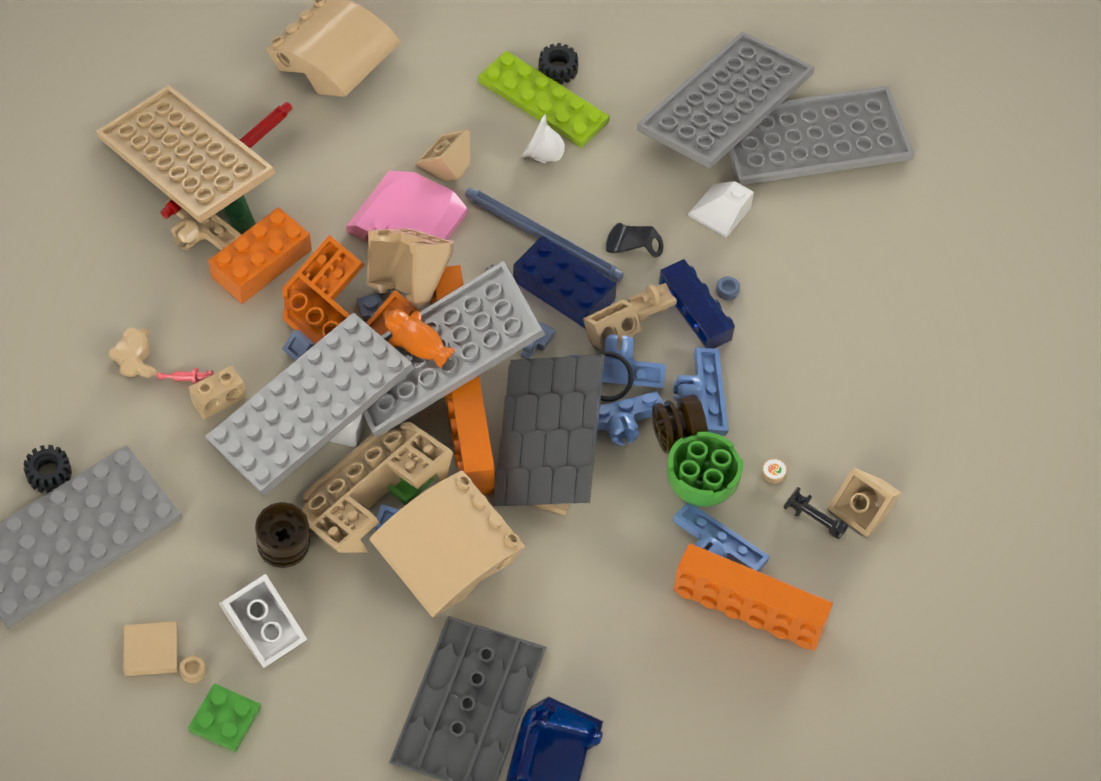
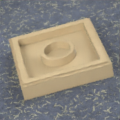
(150, 648)

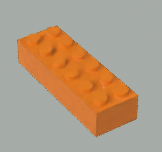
(752, 597)

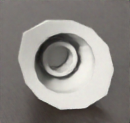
(545, 144)

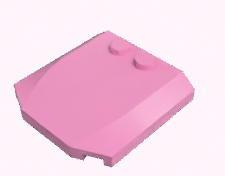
(409, 203)

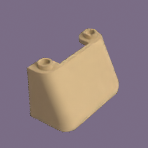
(406, 262)

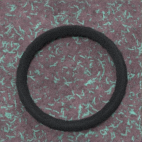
(630, 376)

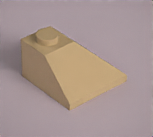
(447, 156)
(864, 501)

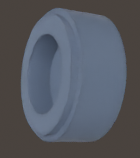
(727, 288)

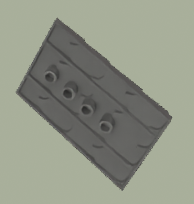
(549, 431)
(468, 704)

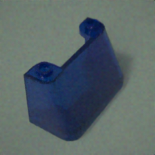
(553, 743)

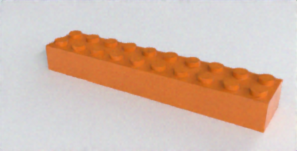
(467, 411)

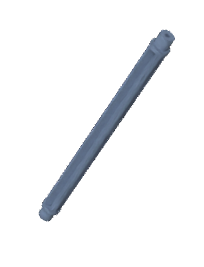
(538, 230)

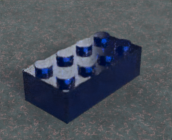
(563, 281)

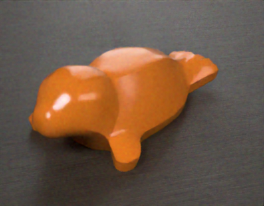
(416, 336)

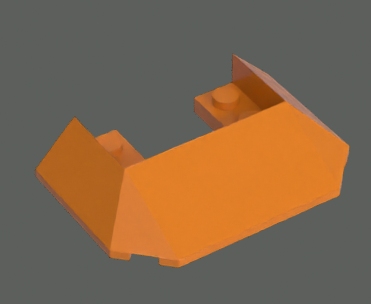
(318, 282)

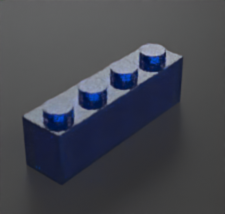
(697, 305)

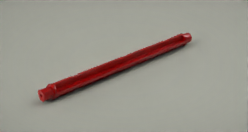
(249, 140)

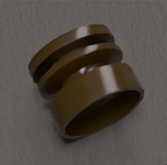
(678, 422)
(280, 522)

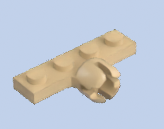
(211, 229)

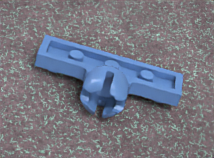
(644, 373)
(707, 387)
(621, 416)
(718, 538)

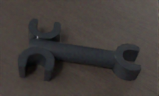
(801, 503)

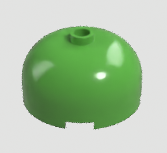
(704, 469)

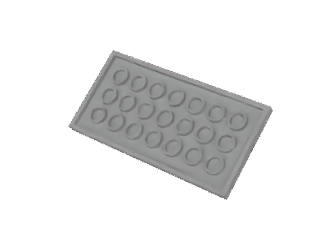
(725, 99)
(823, 137)
(482, 323)
(309, 403)
(78, 532)

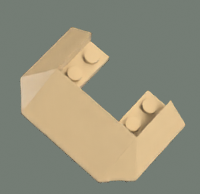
(341, 498)

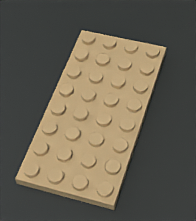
(185, 153)

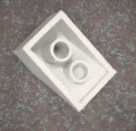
(263, 621)

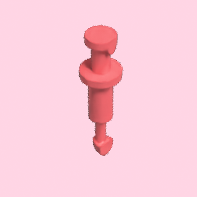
(193, 375)

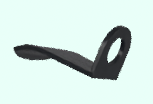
(627, 238)

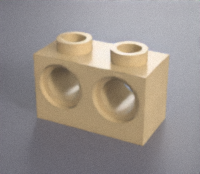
(610, 321)
(217, 392)

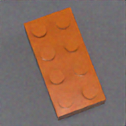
(260, 255)

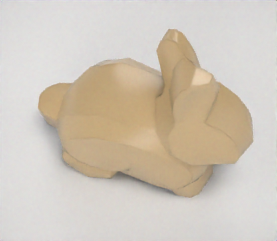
(131, 352)

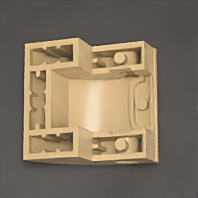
(333, 45)
(446, 543)

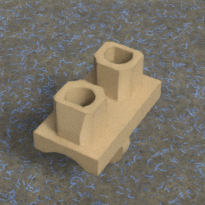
(652, 301)

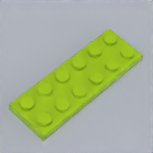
(541, 95)

